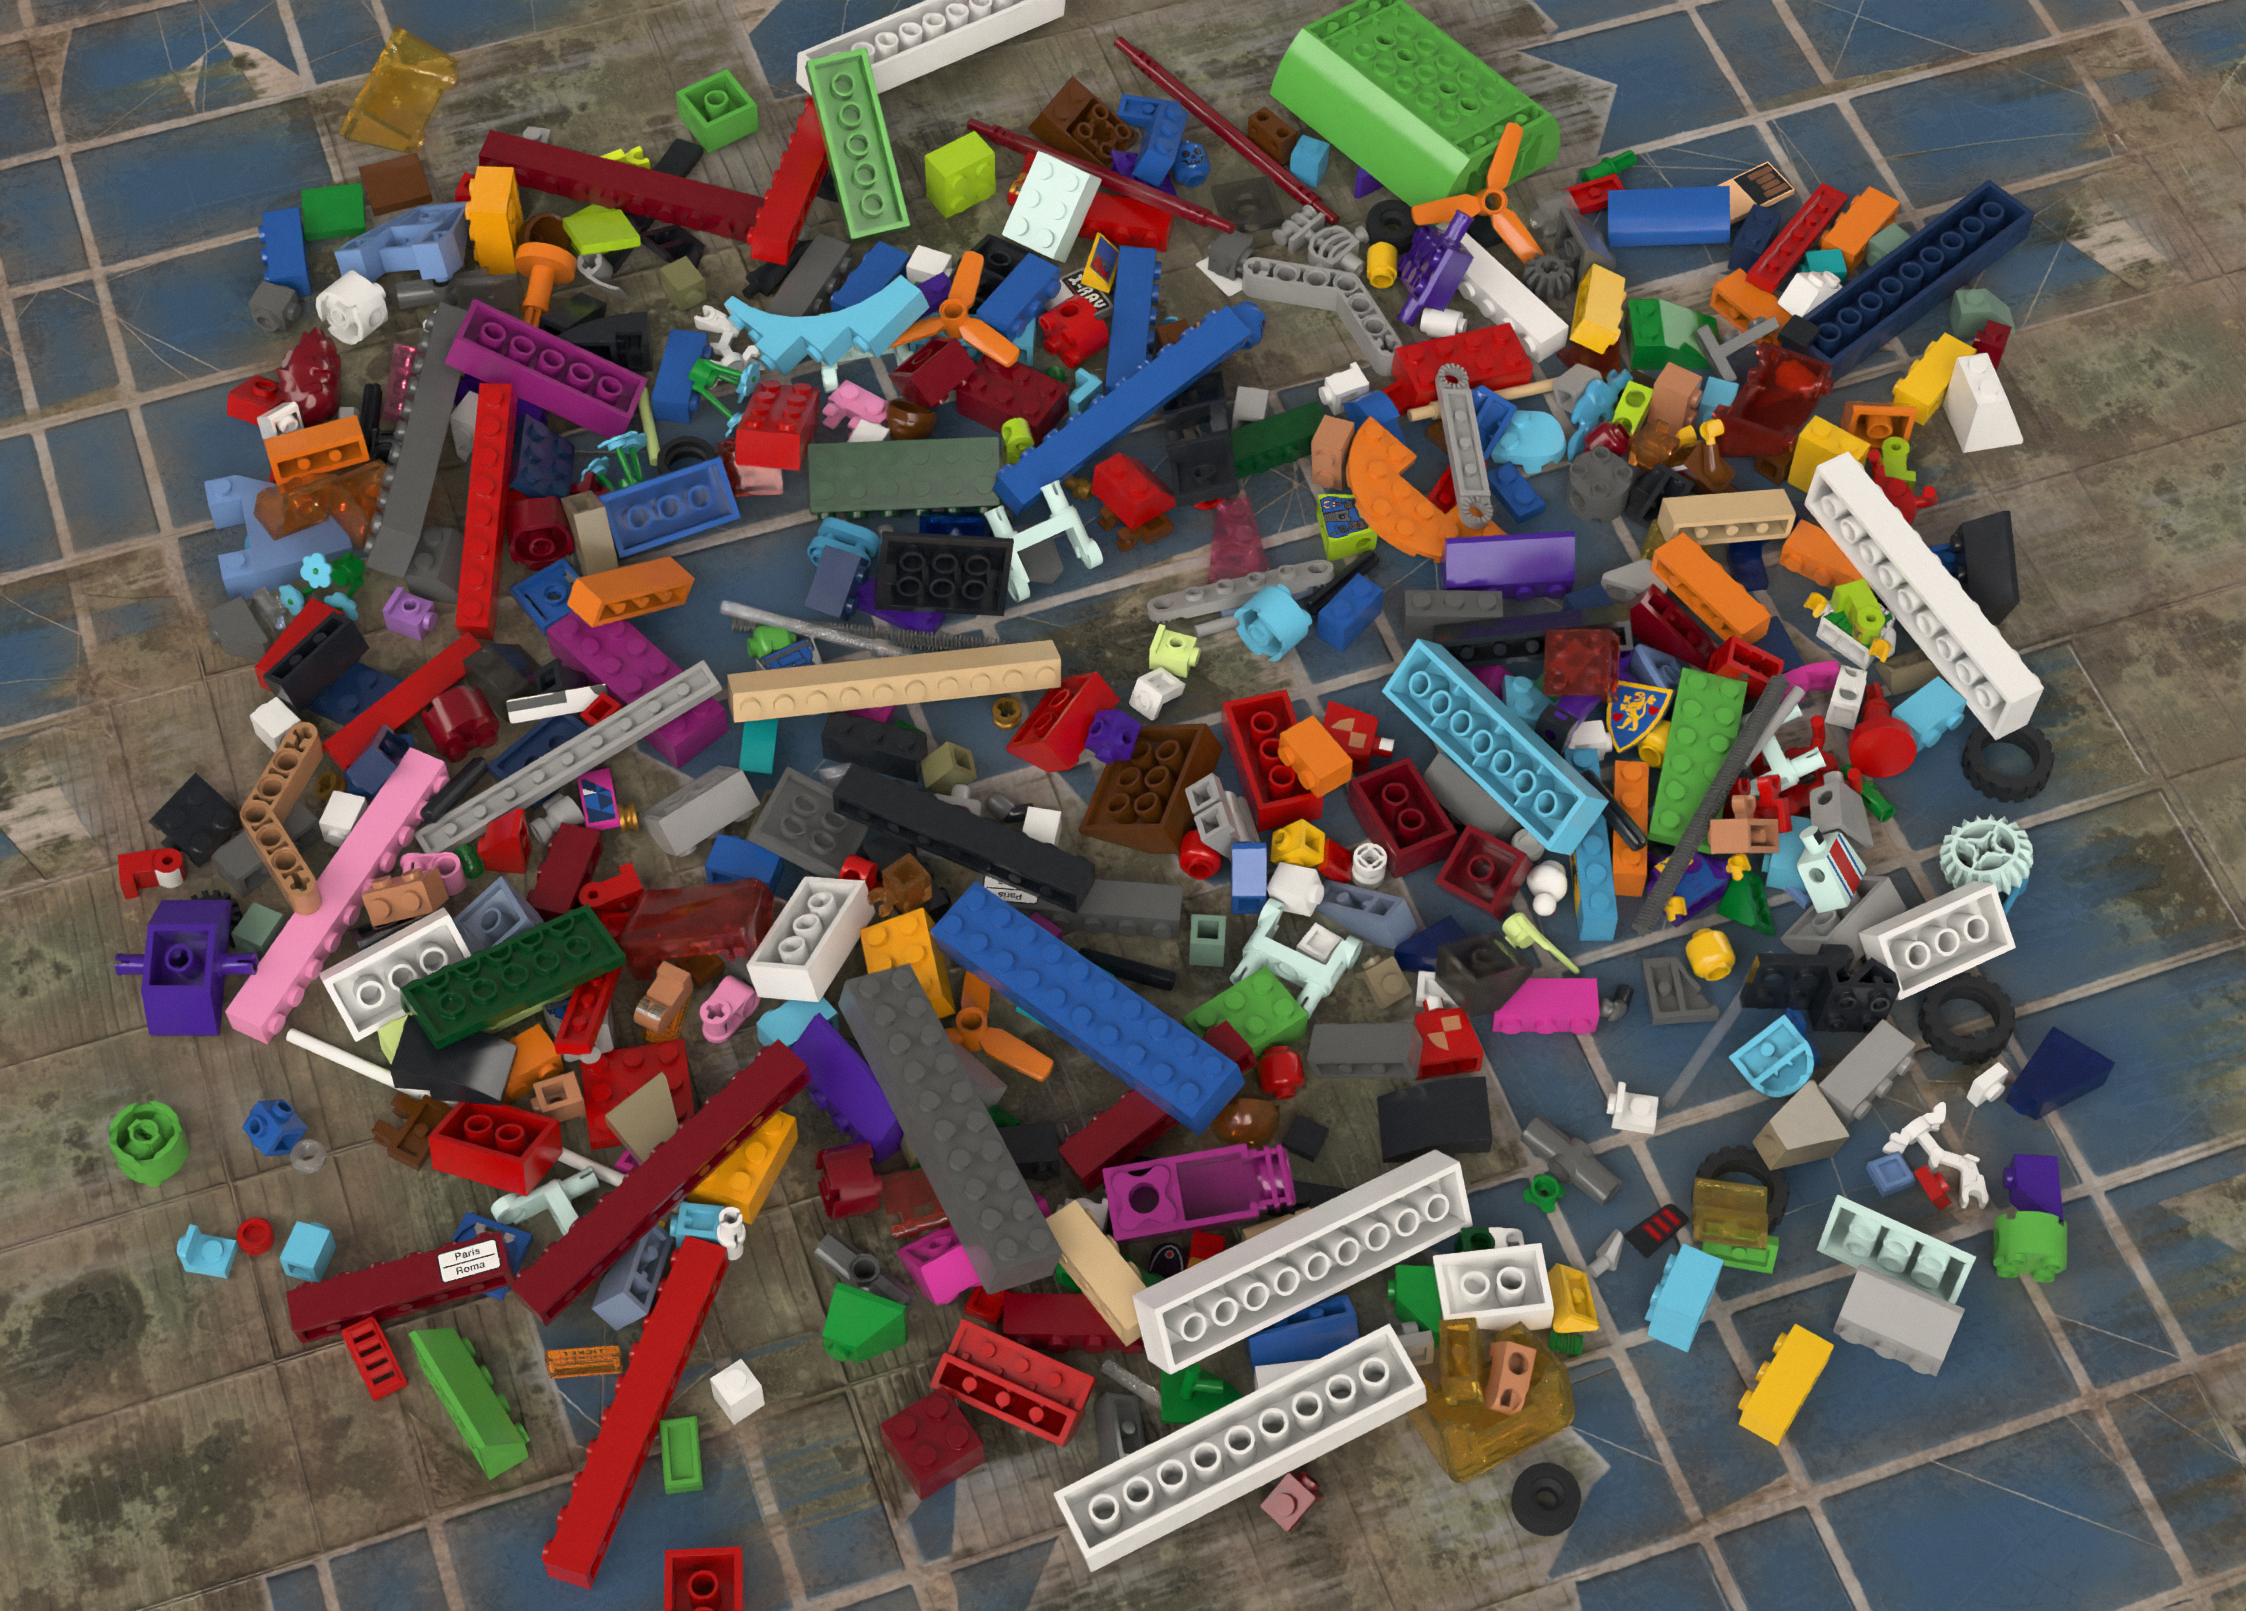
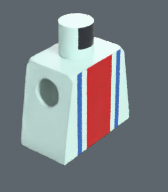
(1829, 869)

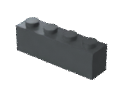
(813, 279)

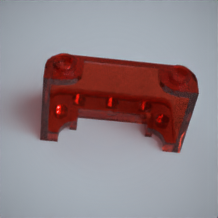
(1773, 403)
(696, 922)

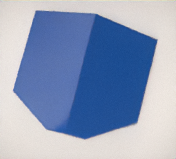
(1492, 417)

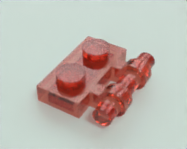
(908, 1192)

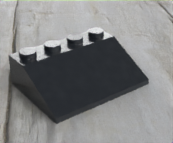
(942, 573)

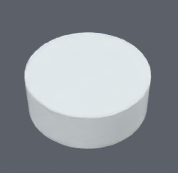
(1528, 844)

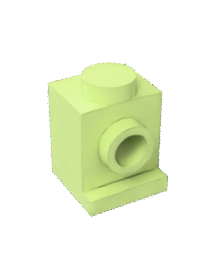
(1173, 652)

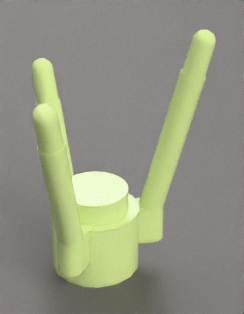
(1523, 934)

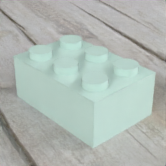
(1051, 206)

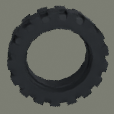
(2006, 787)
(1961, 1048)
(1750, 1163)

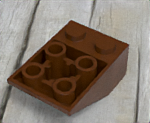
(1082, 125)

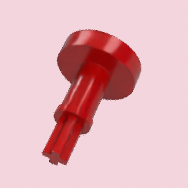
(1880, 743)

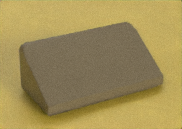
(1907, 671)

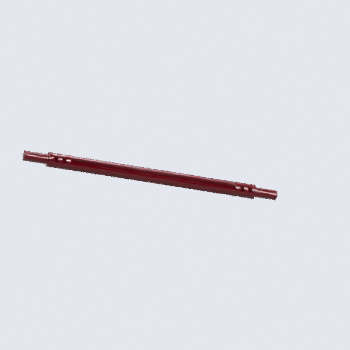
(1225, 130)
(1110, 179)

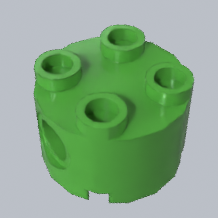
(148, 1142)
(2030, 1245)

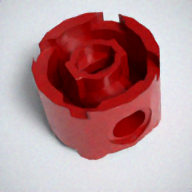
(1073, 331)

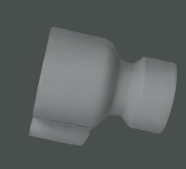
(558, 810)

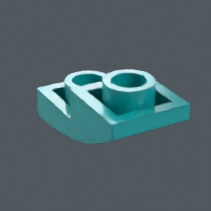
(758, 746)

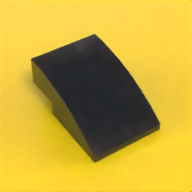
(999, 262)
(617, 338)
(464, 1071)
(1437, 1116)

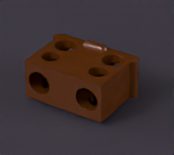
(1272, 135)

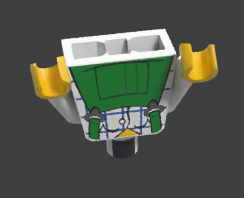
(1837, 632)

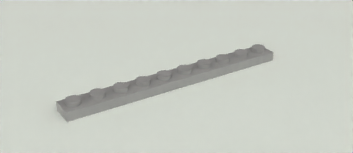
(571, 759)

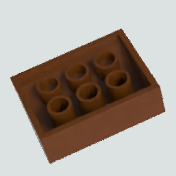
(1145, 798)

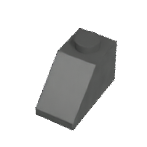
(237, 630)

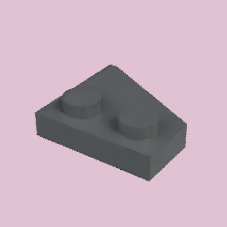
(1673, 994)

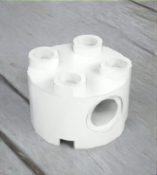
(352, 307)

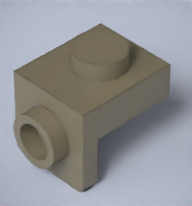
(1384, 980)

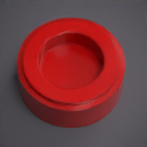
(255, 1236)

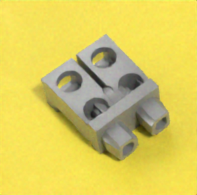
(1221, 815)

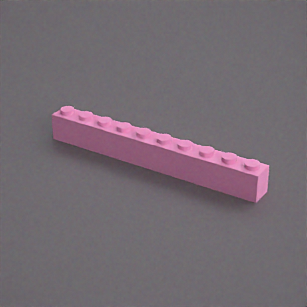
(364, 856)

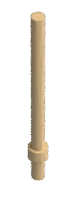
(1433, 409)

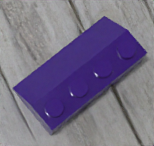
(1515, 564)
(847, 1089)

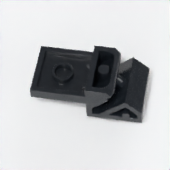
(1823, 987)

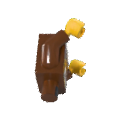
(1702, 461)

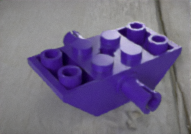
(1434, 267)
(190, 996)

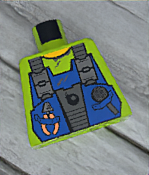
(1342, 527)

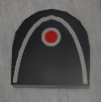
(1167, 1260)

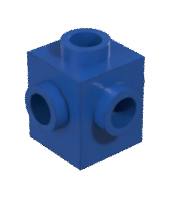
(274, 1127)

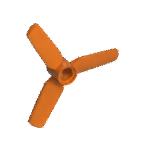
(1503, 220)
(956, 321)
(993, 1041)

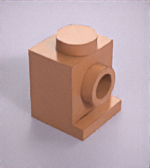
(559, 1098)

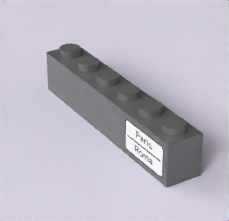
(1108, 908)

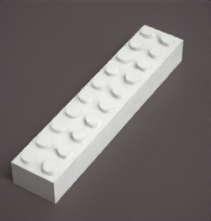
(933, 36)
(1923, 595)
(1302, 1261)
(1240, 1447)

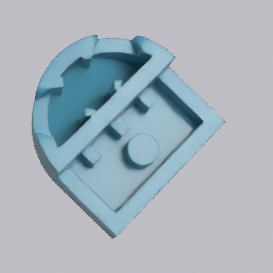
(1530, 441)
(1524, 699)
(1776, 1060)

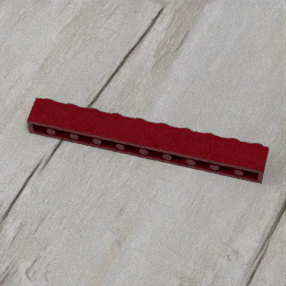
(623, 186)
(660, 1182)

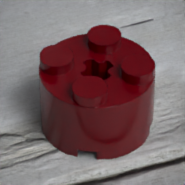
(538, 532)
(461, 722)
(847, 1181)

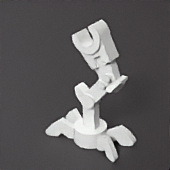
(718, 323)
(1918, 1131)

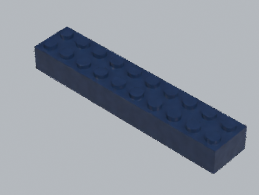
(1916, 277)

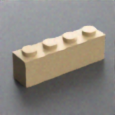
(1728, 516)
(1098, 1268)

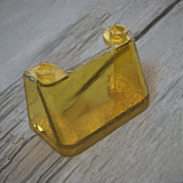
(400, 94)
(1478, 1438)

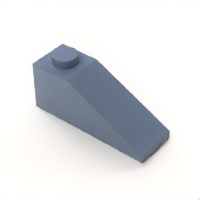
(1368, 913)
(632, 1281)

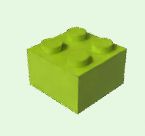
(960, 174)

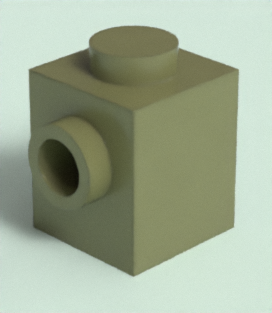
(683, 284)
(947, 767)

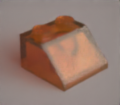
(356, 500)
(296, 504)

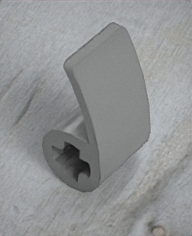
(598, 272)

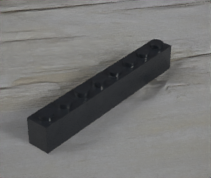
(964, 838)

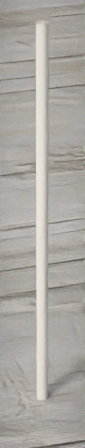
(384, 1076)

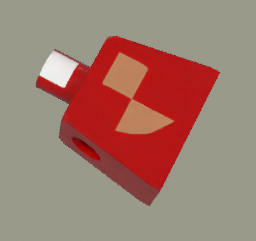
(1356, 735)
(1448, 1040)

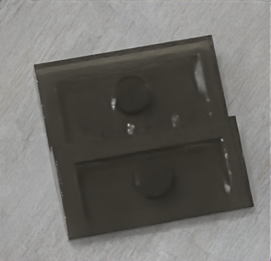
(493, 290)

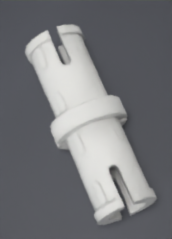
(731, 1232)

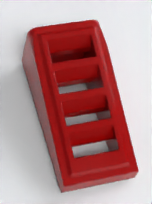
(364, 1337)

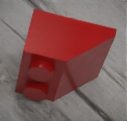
(1131, 490)

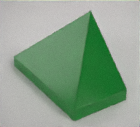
(1747, 904)

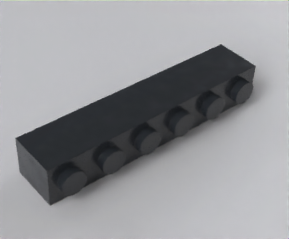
(1524, 637)

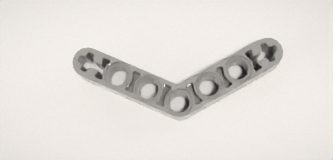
(1329, 291)

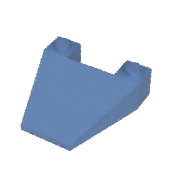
(422, 239)
(266, 561)

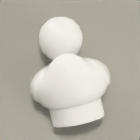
(1548, 886)

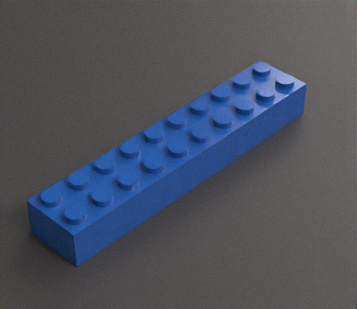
(1088, 1008)

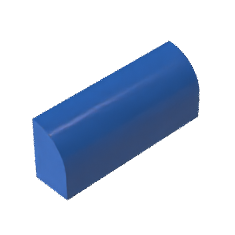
(1669, 216)

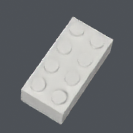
(1941, 937)
(810, 939)
(369, 981)

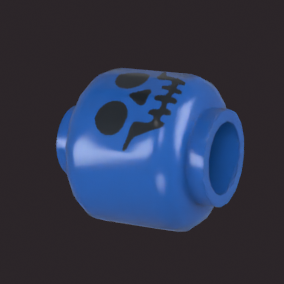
(1191, 164)
(1253, 319)

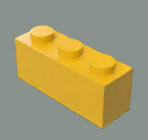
(1598, 309)
(1930, 377)
(1784, 1383)

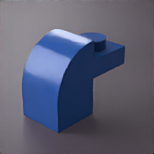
(1379, 407)

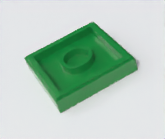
(333, 212)

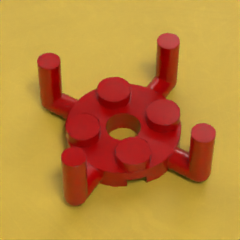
(1898, 491)
(1800, 794)

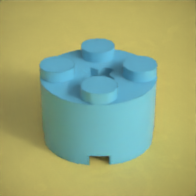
(1272, 622)

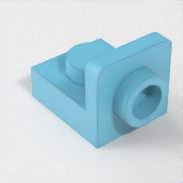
(1087, 388)
(696, 1221)
(206, 1253)

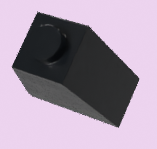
(572, 313)

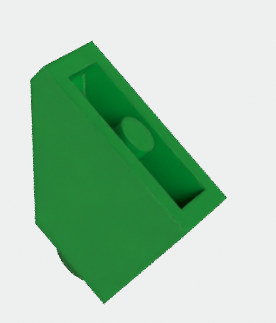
(1416, 1297)

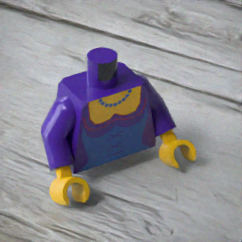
(1700, 885)

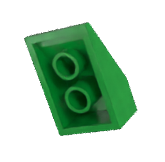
(1663, 334)

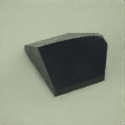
(673, 243)
(1650, 489)

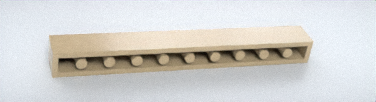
(893, 681)

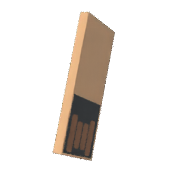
(1757, 186)

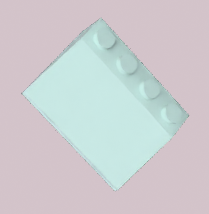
(1894, 1249)

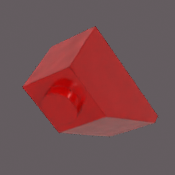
(506, 844)

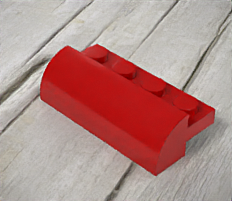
(1014, 1383)

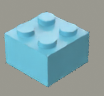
(1683, 1296)

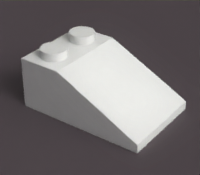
(1496, 1287)

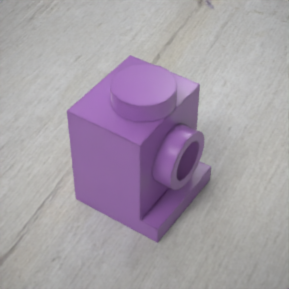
(409, 614)

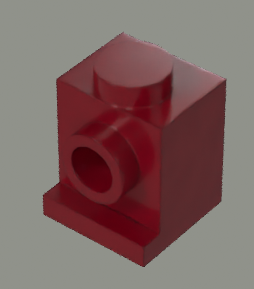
(1992, 341)

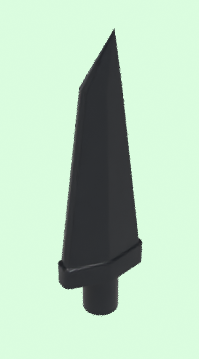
(770, 275)

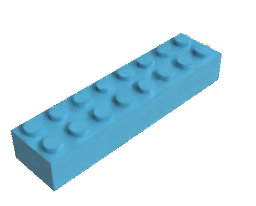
(1495, 747)

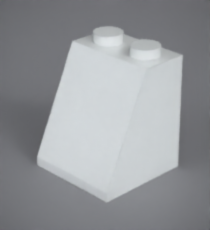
(1979, 406)

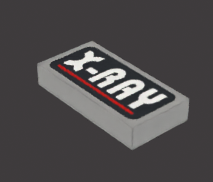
(1094, 296)

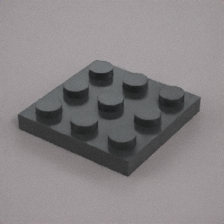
(804, 828)

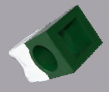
(1487, 1238)

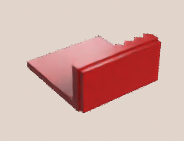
(253, 399)

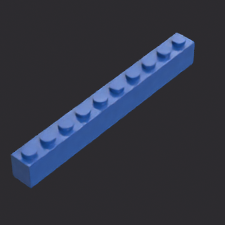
(1121, 410)

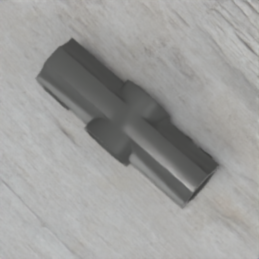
(428, 291)
(1571, 1160)
(850, 1262)

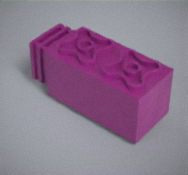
(1197, 1192)

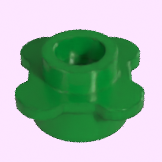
(1550, 1186)

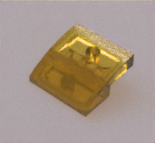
(1729, 1213)

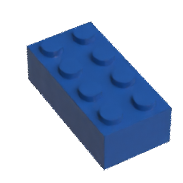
(669, 506)

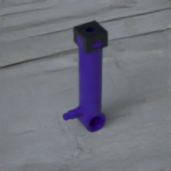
(1560, 721)

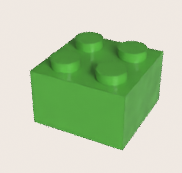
(717, 111)

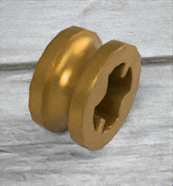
(1009, 722)
(328, 783)
(628, 817)

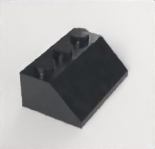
(1987, 564)

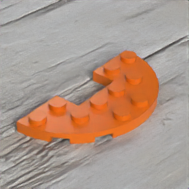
(1392, 504)

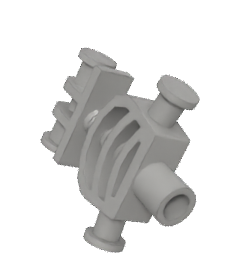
(1332, 241)

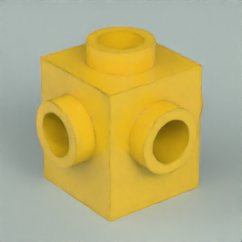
(1298, 845)

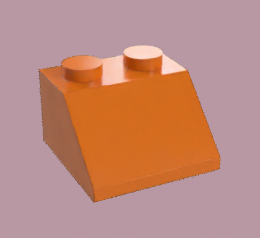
(1878, 421)

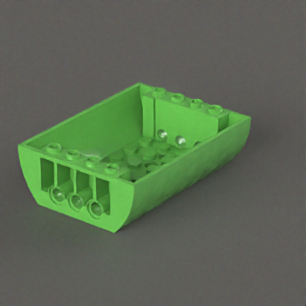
(1402, 101)

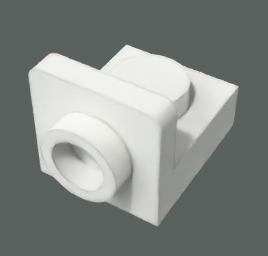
(1154, 690)
(1632, 1110)

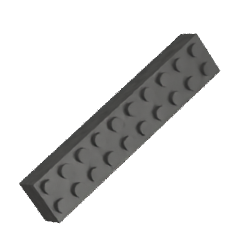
(418, 449)
(949, 1129)

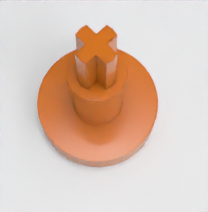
(545, 267)

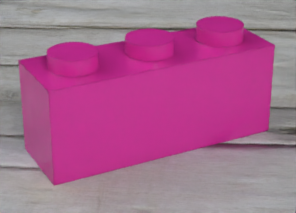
(1550, 1007)

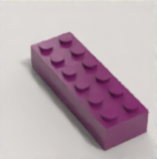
(546, 370)
(630, 669)

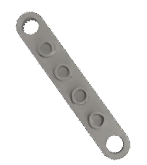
(1464, 446)
(1236, 592)

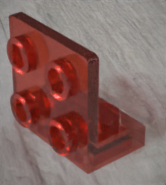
(748, 480)
(1582, 663)

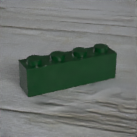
(1275, 439)

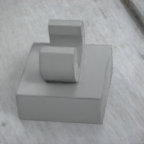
(1417, 1344)

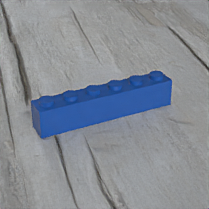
(1133, 313)

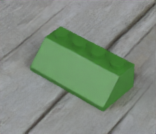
(470, 1400)

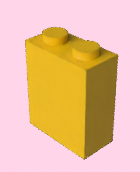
(1818, 444)

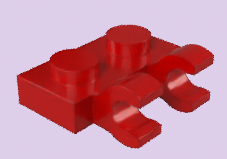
(1768, 806)

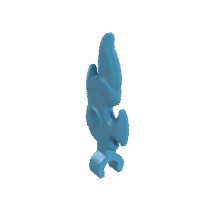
(1596, 402)

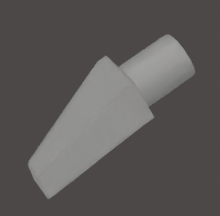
(1607, 1254)

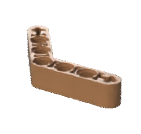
(271, 804)

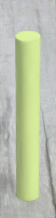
(649, 426)

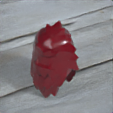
(312, 377)

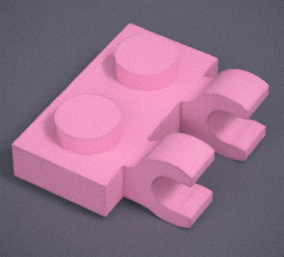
(855, 404)

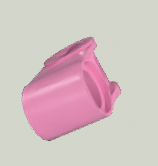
(446, 862)
(727, 1009)

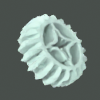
(1981, 847)

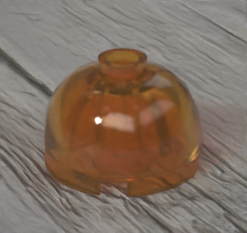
(1247, 1122)

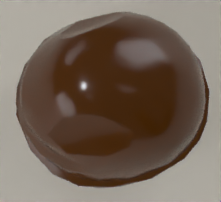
(544, 229)
(909, 421)

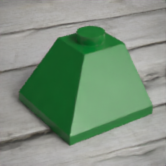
(862, 1325)

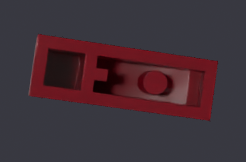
(1666, 627)

